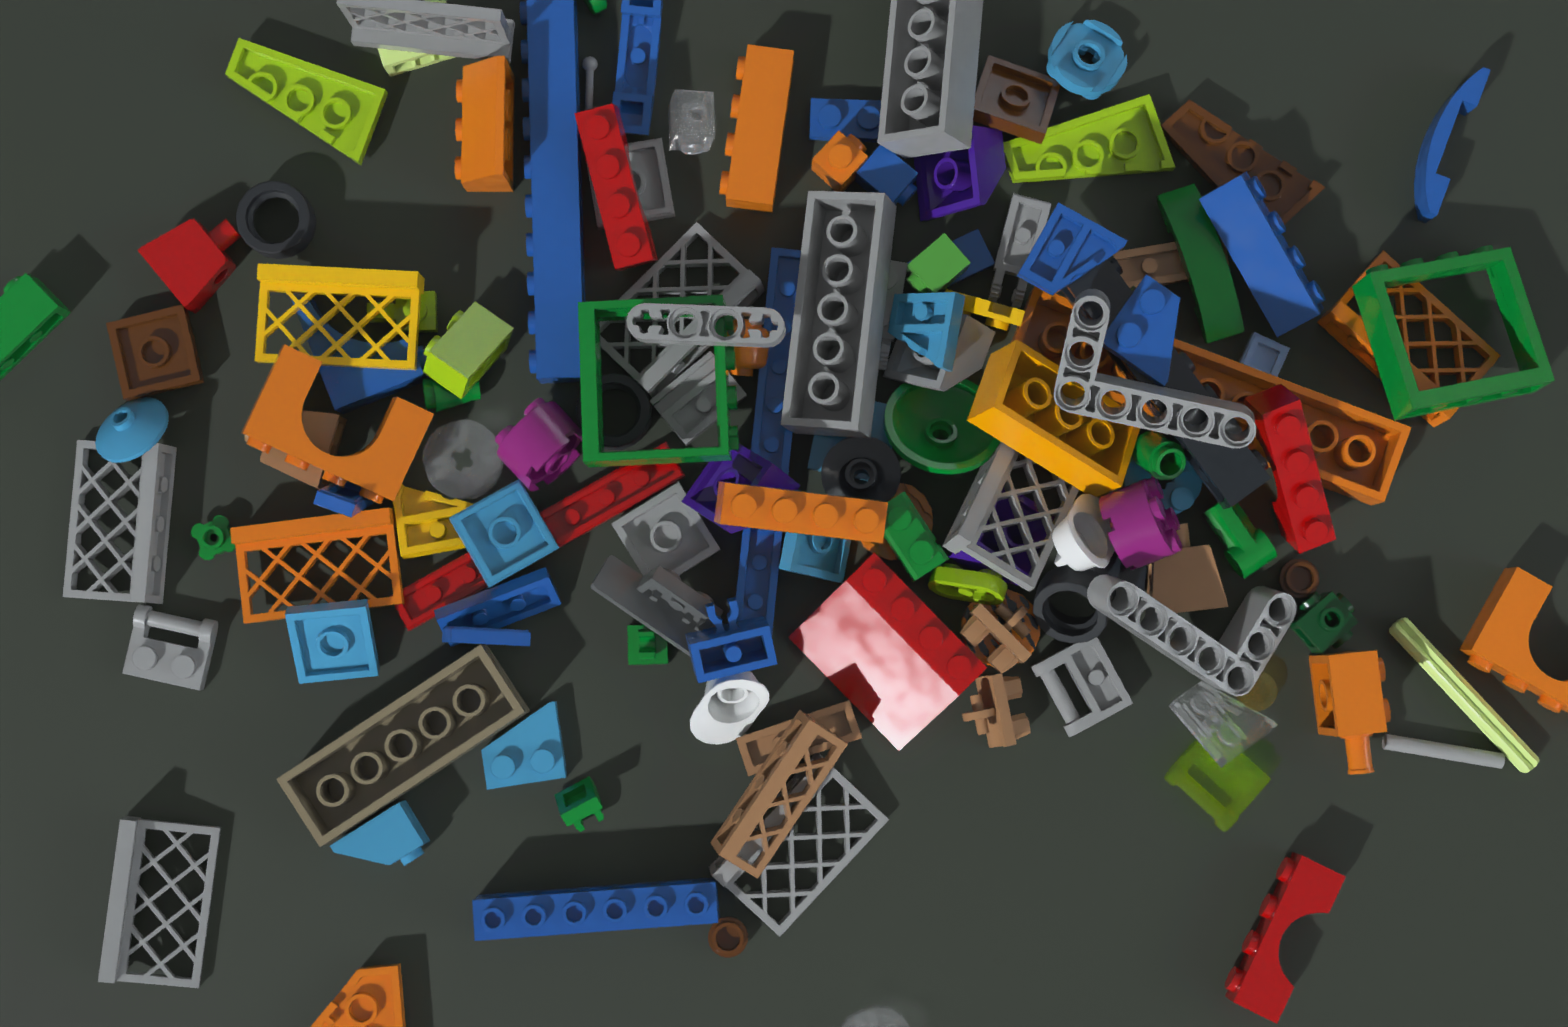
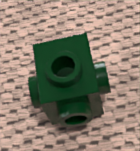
(1311, 626)

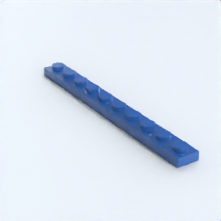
(771, 441)

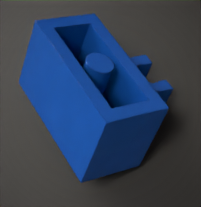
(731, 646)

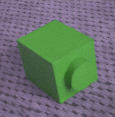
(937, 266)

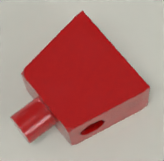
(193, 260)

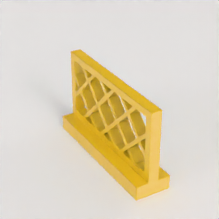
(347, 283)

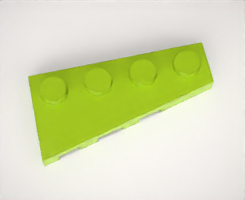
(319, 99)
(1095, 145)

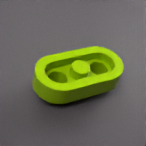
(968, 585)

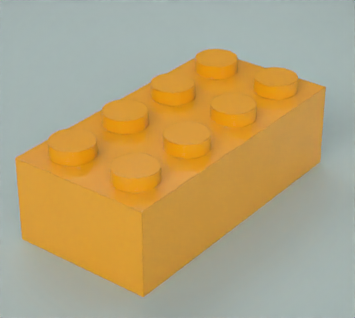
(1020, 410)

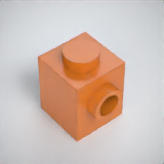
(840, 161)

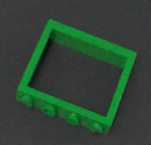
(1391, 354)
(591, 387)

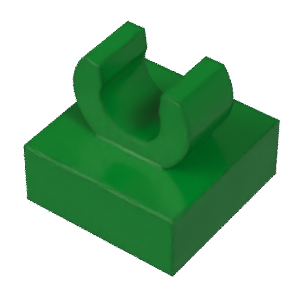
(646, 646)
(579, 802)

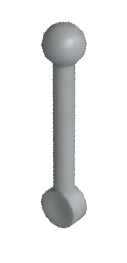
(589, 64)

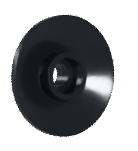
(861, 456)

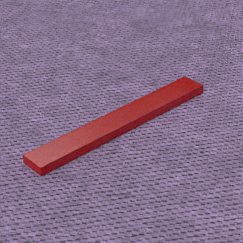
(565, 521)

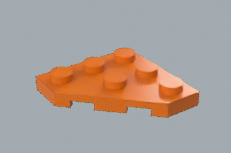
(368, 1000)

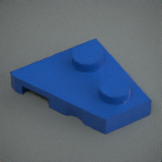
(1067, 250)
(1146, 330)

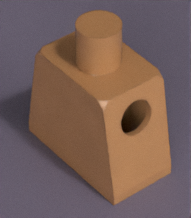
(324, 432)
(1187, 578)

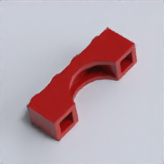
(615, 187)
(1286, 441)
(1259, 979)

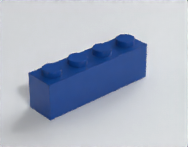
(1262, 253)

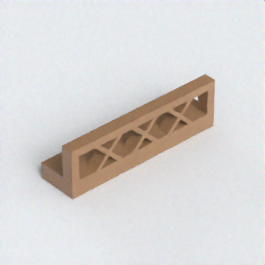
(765, 787)

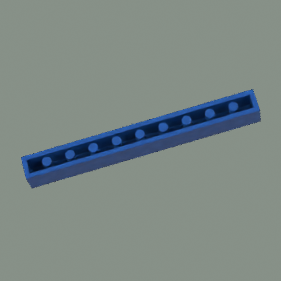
(555, 187)

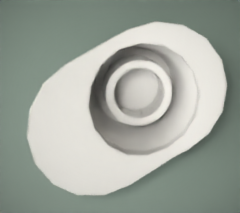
(1083, 536)
(728, 708)

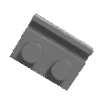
(690, 400)

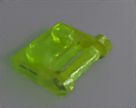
(1238, 779)

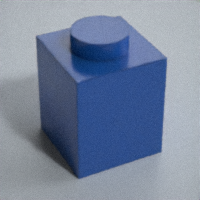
(889, 175)

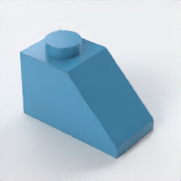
(386, 838)

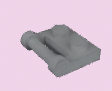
(167, 660)
(1094, 679)

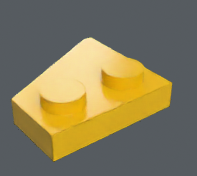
(997, 314)
(425, 522)

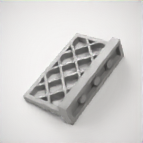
(430, 28)
(679, 357)
(980, 507)
(150, 532)
(728, 873)
(124, 895)

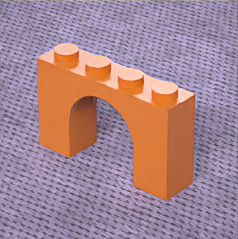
(278, 424)
(1502, 638)

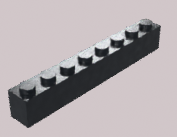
(1224, 470)

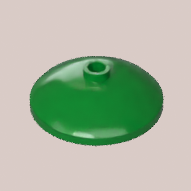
(922, 414)

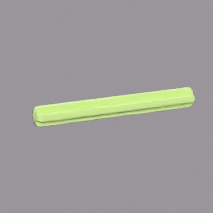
(1464, 695)

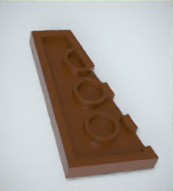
(1224, 154)

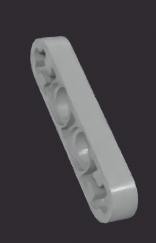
(706, 321)

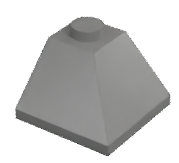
(915, 369)

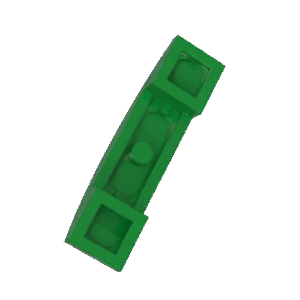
(1203, 263)

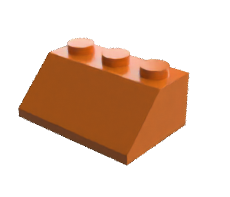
(486, 126)

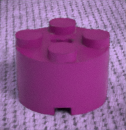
(540, 444)
(1140, 523)

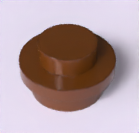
(1299, 578)
(728, 937)

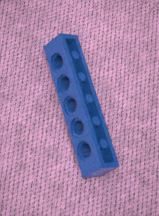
(595, 909)

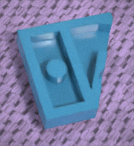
(928, 324)
(527, 751)

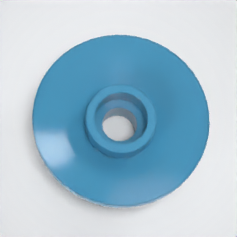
(132, 430)

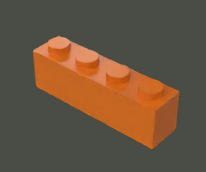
(759, 128)
(800, 512)

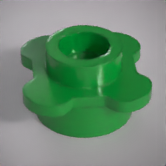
(203, 534)

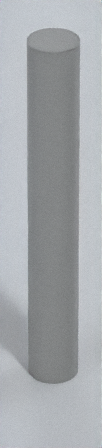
(1443, 751)

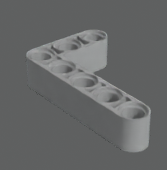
(1138, 393)
(1218, 658)

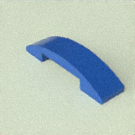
(638, 63)
(1428, 185)

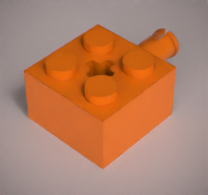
(1350, 701)

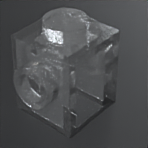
(691, 121)

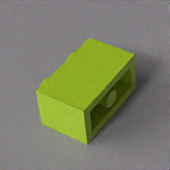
(466, 349)

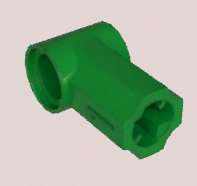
(1244, 545)

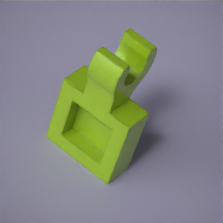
(401, 310)

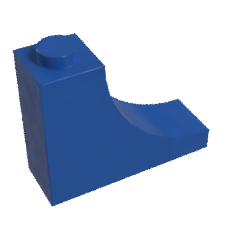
(356, 387)

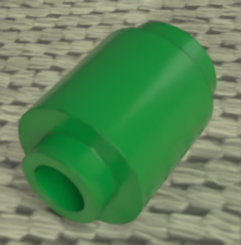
(1159, 455)

